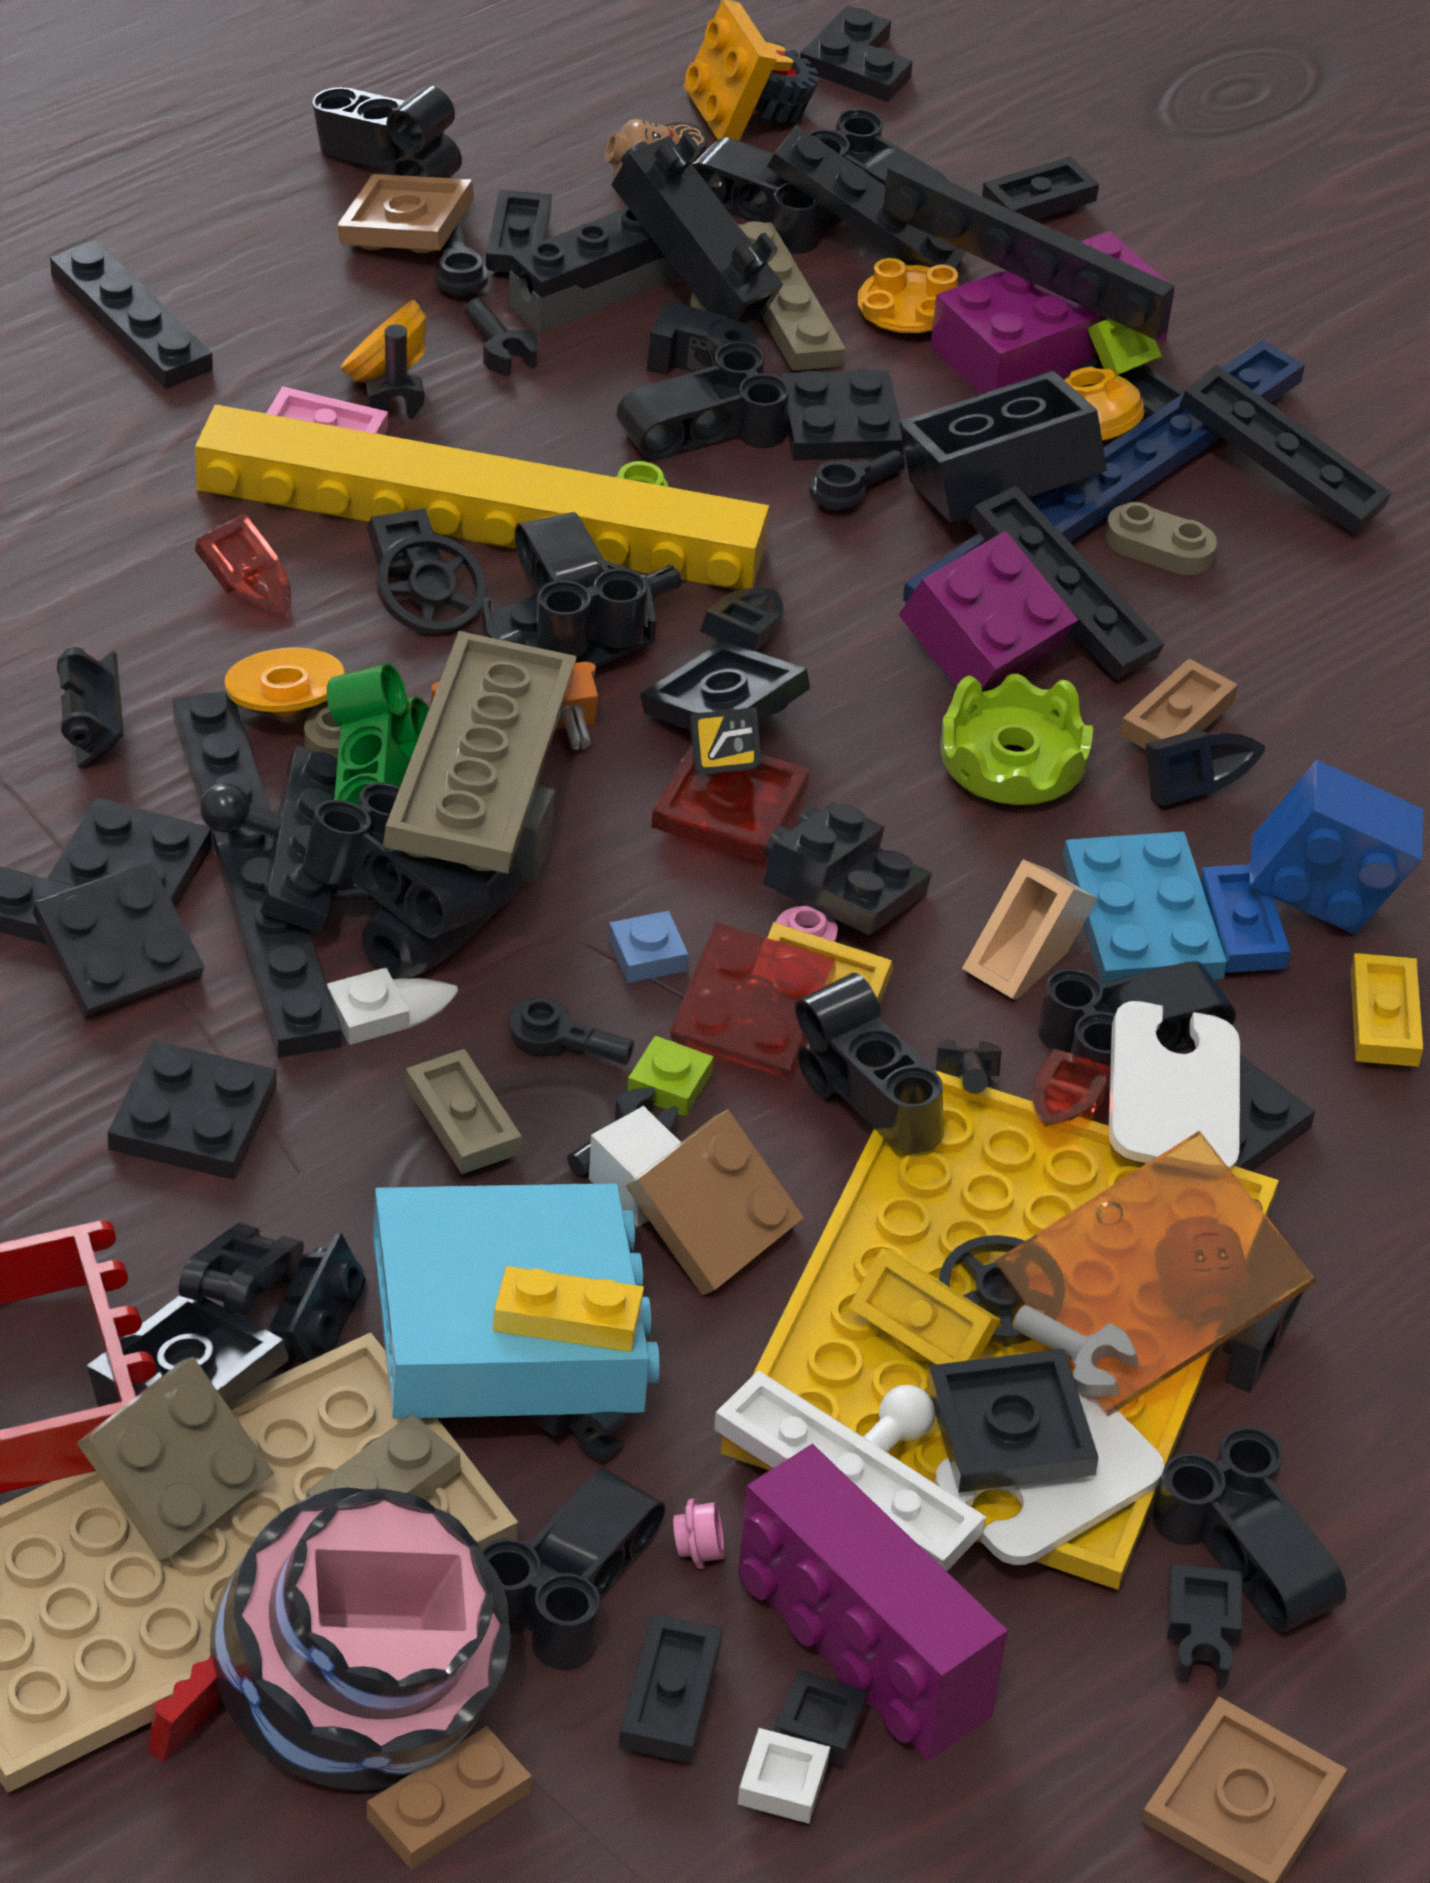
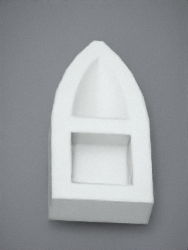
(380, 1005)

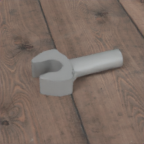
(1081, 1349)

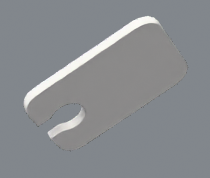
(1169, 1095)
(1067, 1507)

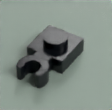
(1206, 1616)

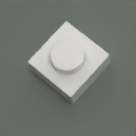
(783, 1775)

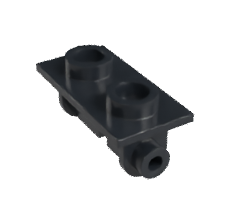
(90, 703)
(319, 1301)

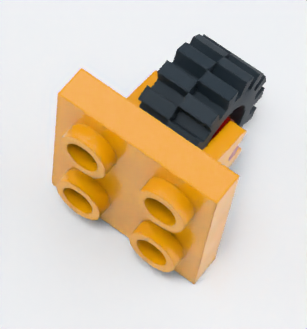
(746, 75)

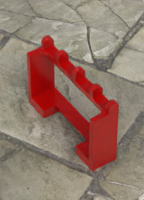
(47, 1265)

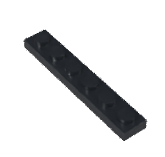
(1028, 249)

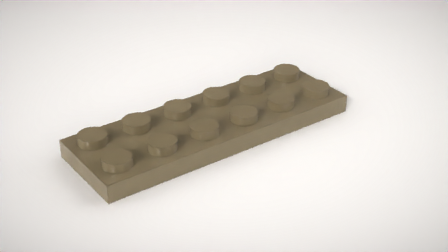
(480, 753)

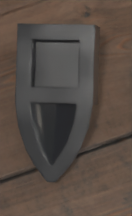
(744, 617)
(1198, 763)
(1256, 1344)

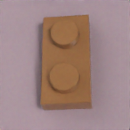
(1180, 704)
(449, 1797)

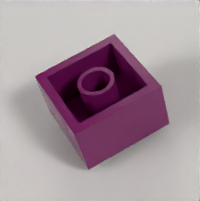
(988, 614)

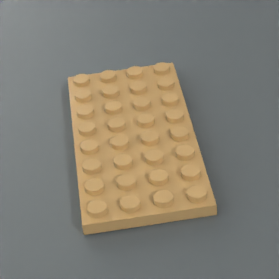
(108, 1629)

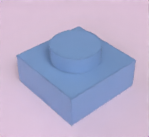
(648, 946)

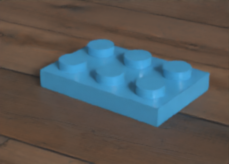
(1147, 904)

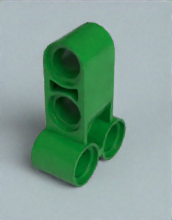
(375, 728)

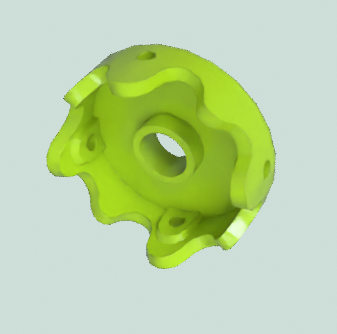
(1021, 715)

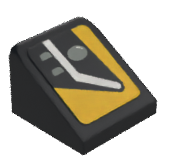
(725, 741)

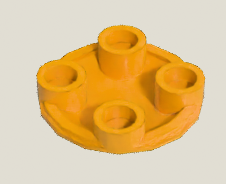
(904, 295)

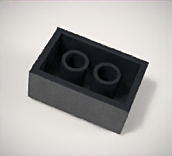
(1018, 436)

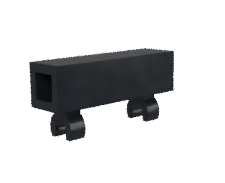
(696, 229)

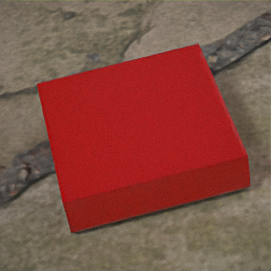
(184, 1711)

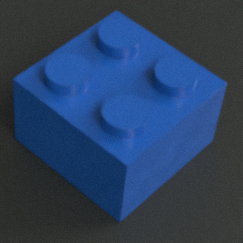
(1336, 847)

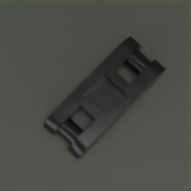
(239, 1267)

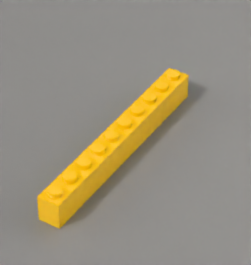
(477, 494)

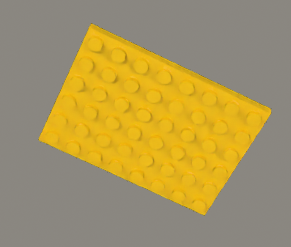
(985, 1178)

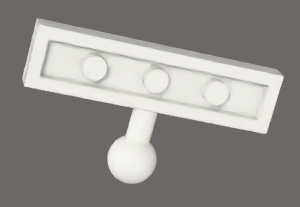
(779, 1424)

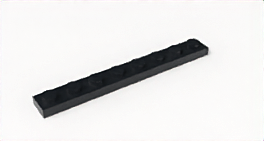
(278, 952)

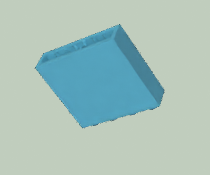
(438, 1289)

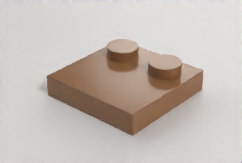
(405, 212)
(714, 1202)
(1244, 1795)

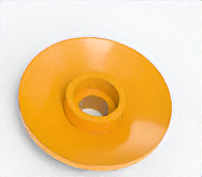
(282, 680)

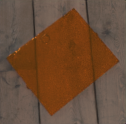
(1167, 1258)

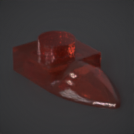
(247, 564)
(1069, 1088)

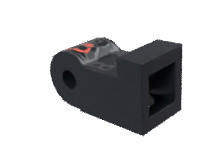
(690, 336)

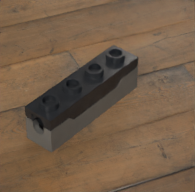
(585, 271)

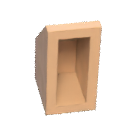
(1029, 930)

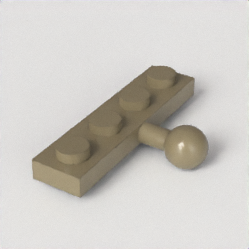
(795, 314)

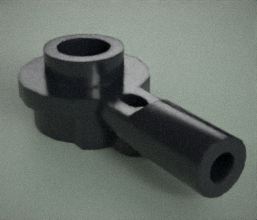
(460, 268)
(843, 482)
(546, 1028)

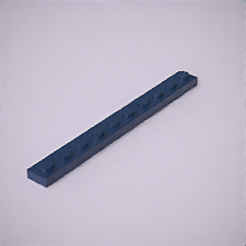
(1145, 454)

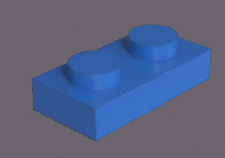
(1244, 920)

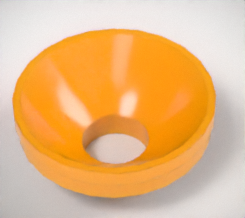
(368, 359)
(1113, 396)

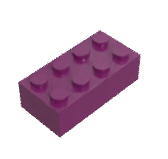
(1016, 330)
(870, 1602)

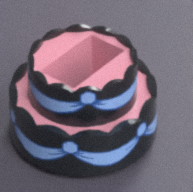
(360, 1637)

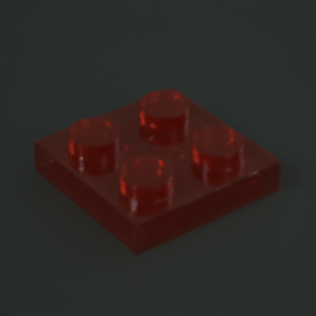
(731, 808)
(746, 1000)

